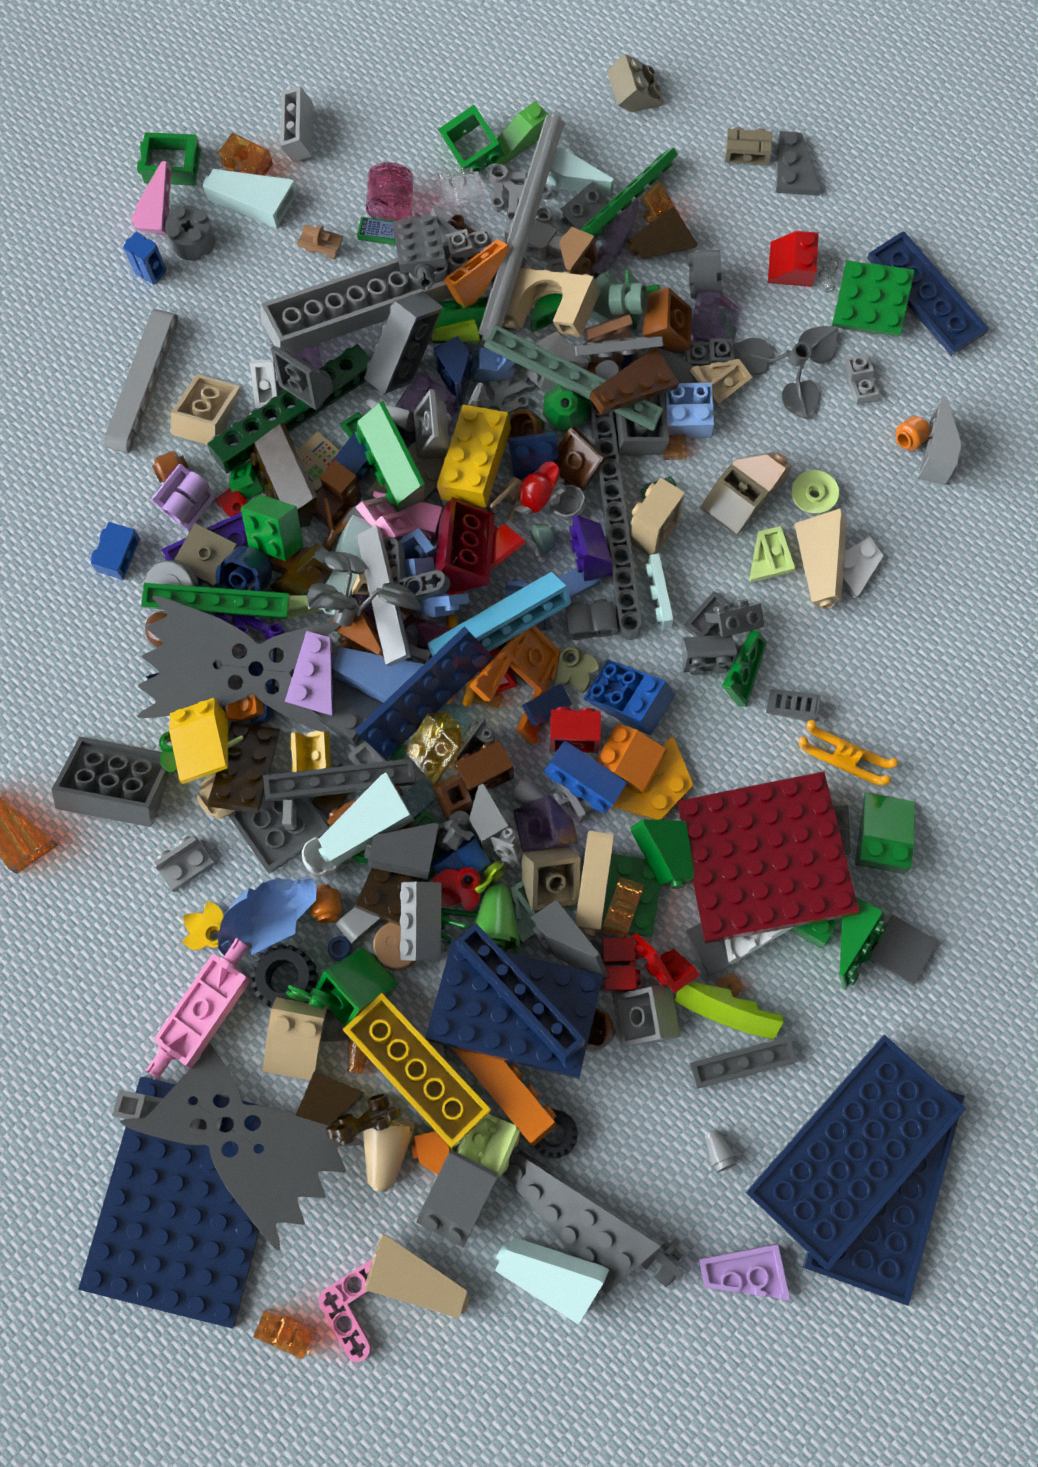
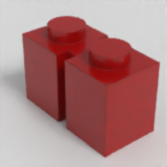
(620, 977)

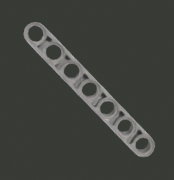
(141, 381)

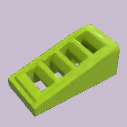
(466, 331)

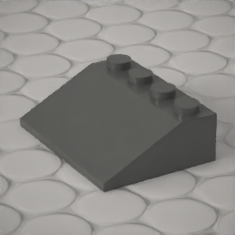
(349, 708)
(111, 782)

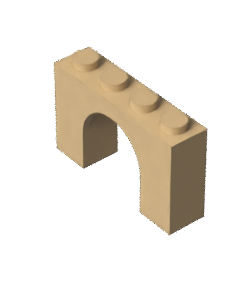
(577, 303)

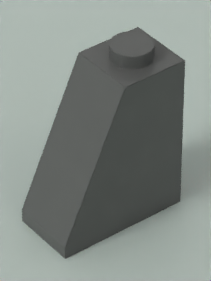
(403, 850)

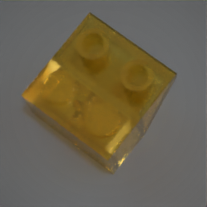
(435, 744)

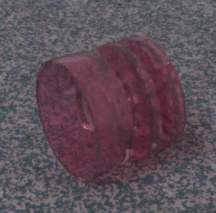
(389, 191)

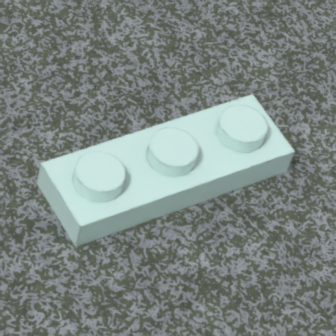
(659, 591)

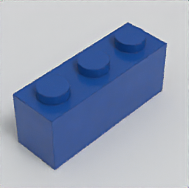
(585, 777)

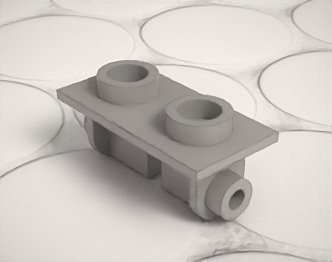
(508, 849)

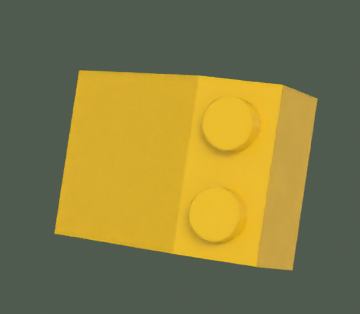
(199, 740)

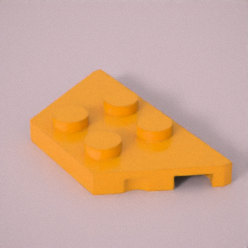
(666, 788)

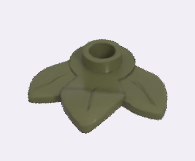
(576, 672)

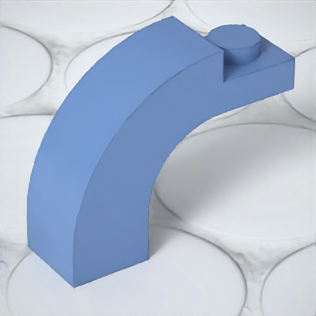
(435, 606)

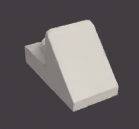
(264, 381)

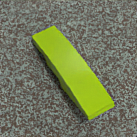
(733, 1012)

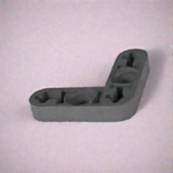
(425, 591)

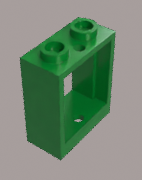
(463, 125)
(167, 141)

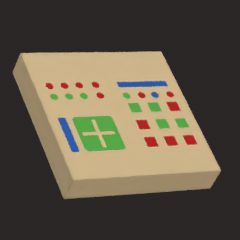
(316, 457)

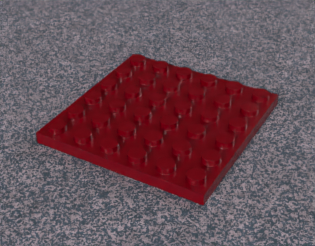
(767, 858)

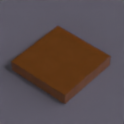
(578, 459)

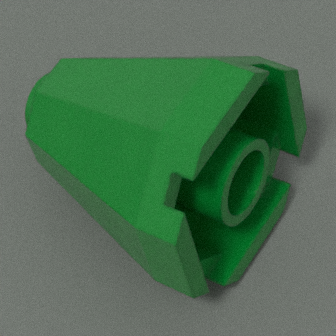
(565, 418)

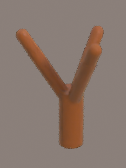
(333, 532)

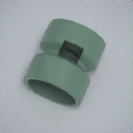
(628, 298)

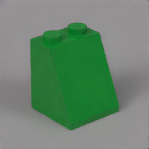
(355, 984)

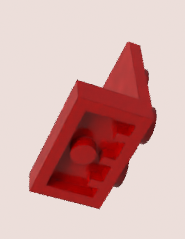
(669, 969)

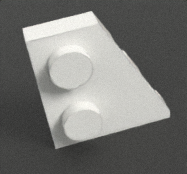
(859, 565)

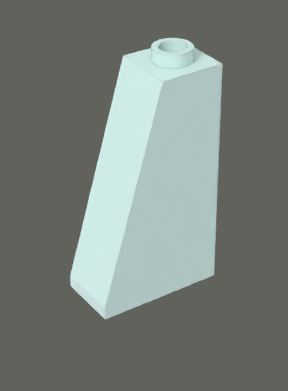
(251, 194)
(349, 544)
(373, 813)
(552, 1276)

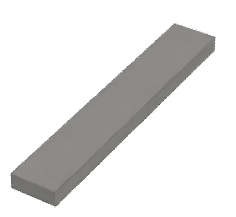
(387, 616)

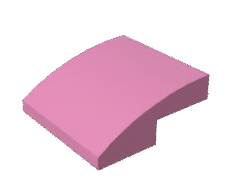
(391, 522)

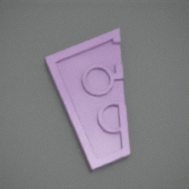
(312, 677)
(747, 1271)

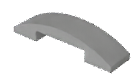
(135, 1105)

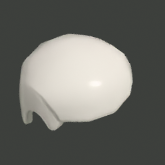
(314, 861)

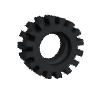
(569, 1141)

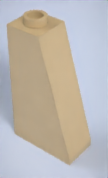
(823, 555)
(594, 882)
(408, 1278)

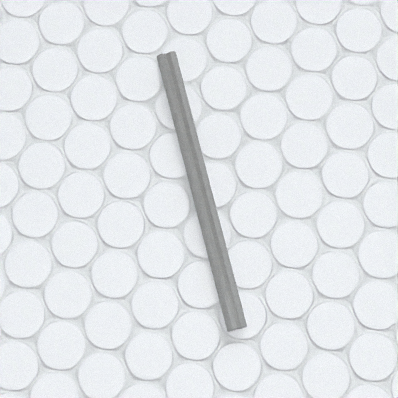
(522, 225)

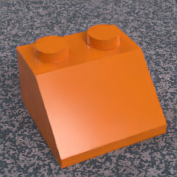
(632, 756)

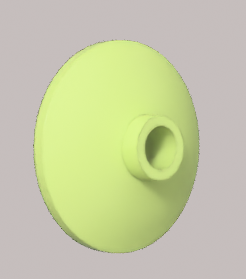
(819, 483)

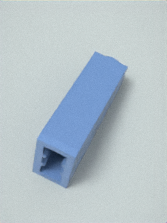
(370, 673)

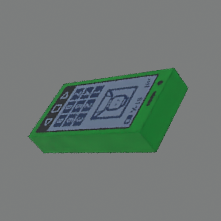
(376, 230)

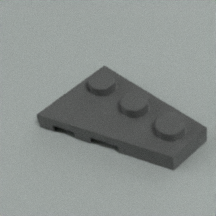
(794, 166)

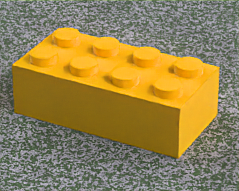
(474, 455)

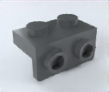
(736, 618)

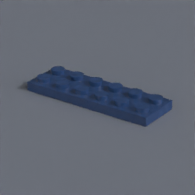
(931, 295)
(424, 693)

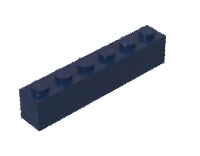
(520, 993)

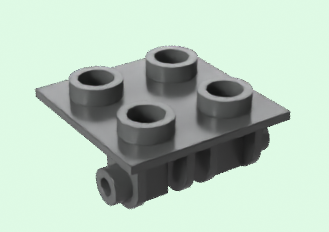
(584, 207)
(479, 735)

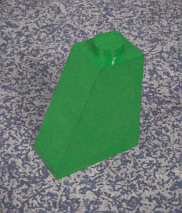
(666, 850)

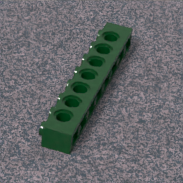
(239, 432)

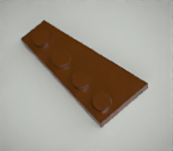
(635, 383)

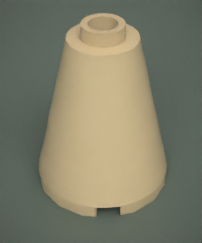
(386, 1153)

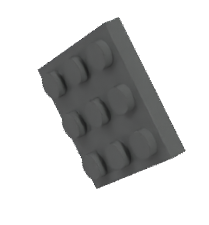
(269, 837)

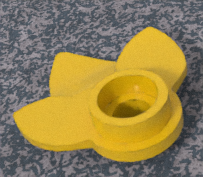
(202, 926)

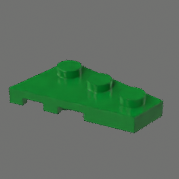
(745, 669)

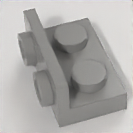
(183, 862)

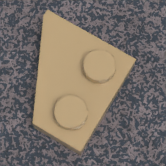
(724, 376)

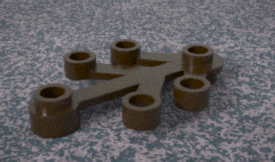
(376, 1116)

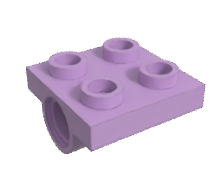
(184, 497)

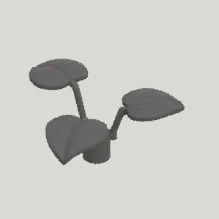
(814, 343)
(327, 596)

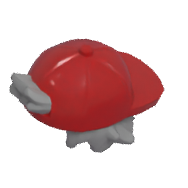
(541, 489)

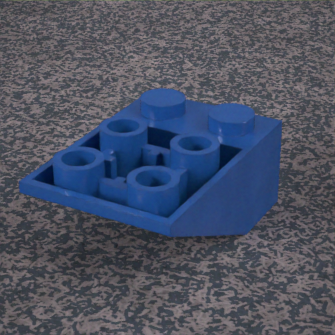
(630, 696)

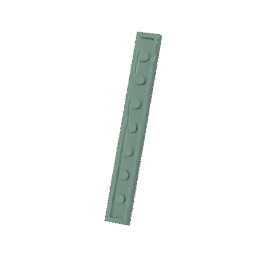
(563, 373)

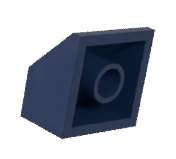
(454, 366)

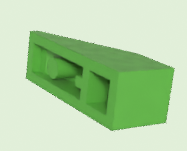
(521, 132)

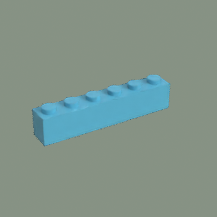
(512, 614)

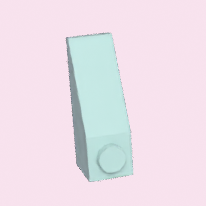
(575, 174)

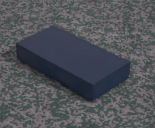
(540, 707)

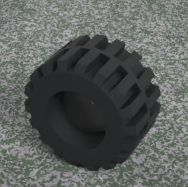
(271, 961)

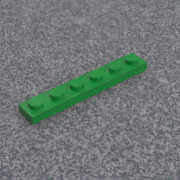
(633, 189)
(219, 600)

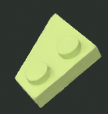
(770, 555)

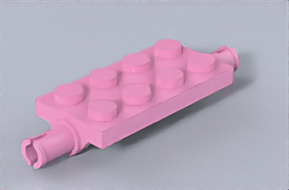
(201, 1010)

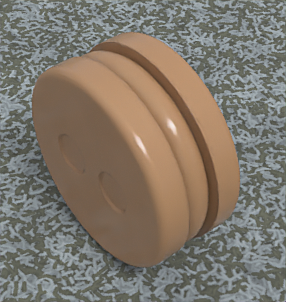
(387, 949)

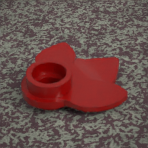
(456, 890)

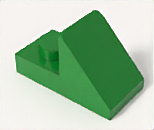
(245, 480)

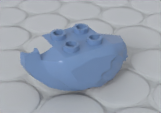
(266, 913)

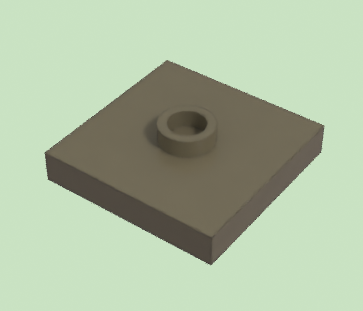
(204, 552)

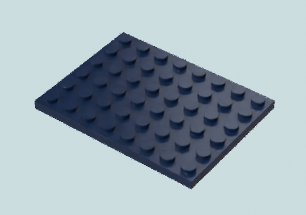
(172, 1227)

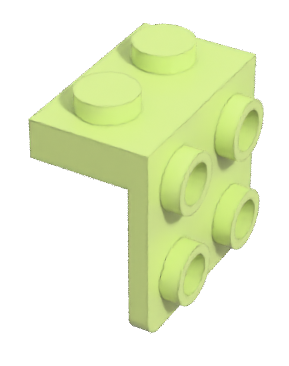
(491, 1143)

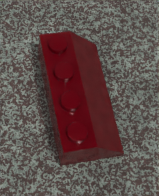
(465, 545)

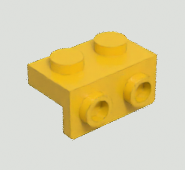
(310, 751)

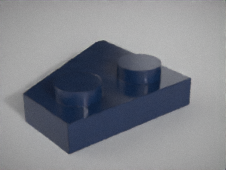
(531, 452)

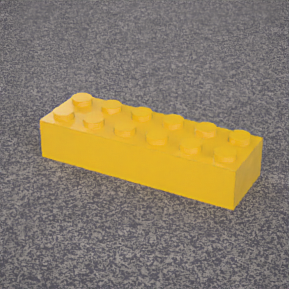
(417, 1070)

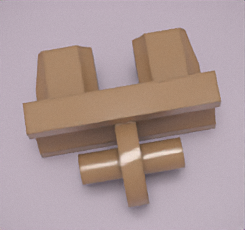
(320, 240)

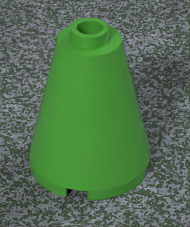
(498, 917)

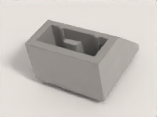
(486, 819)

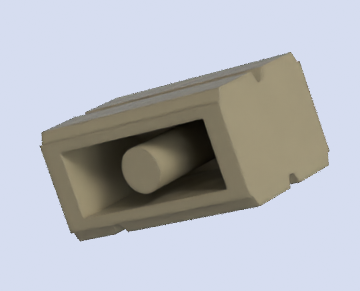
(748, 146)

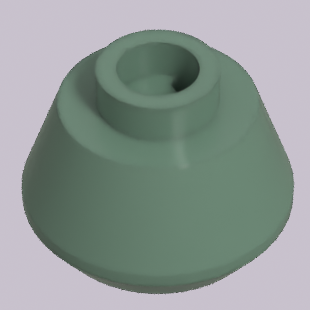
(543, 537)

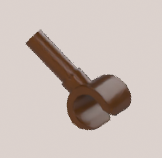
(459, 222)

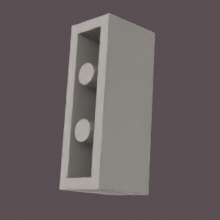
(296, 124)
(420, 921)

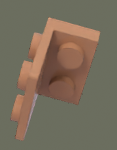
(607, 330)

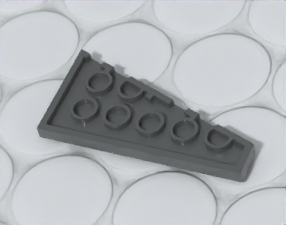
(582, 1221)

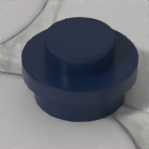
(339, 948)

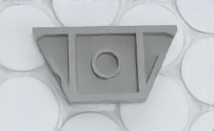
(619, 346)

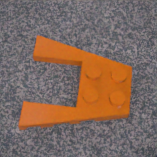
(533, 659)

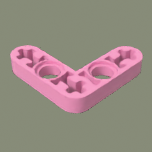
(345, 1296)

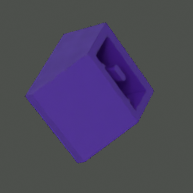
(590, 549)

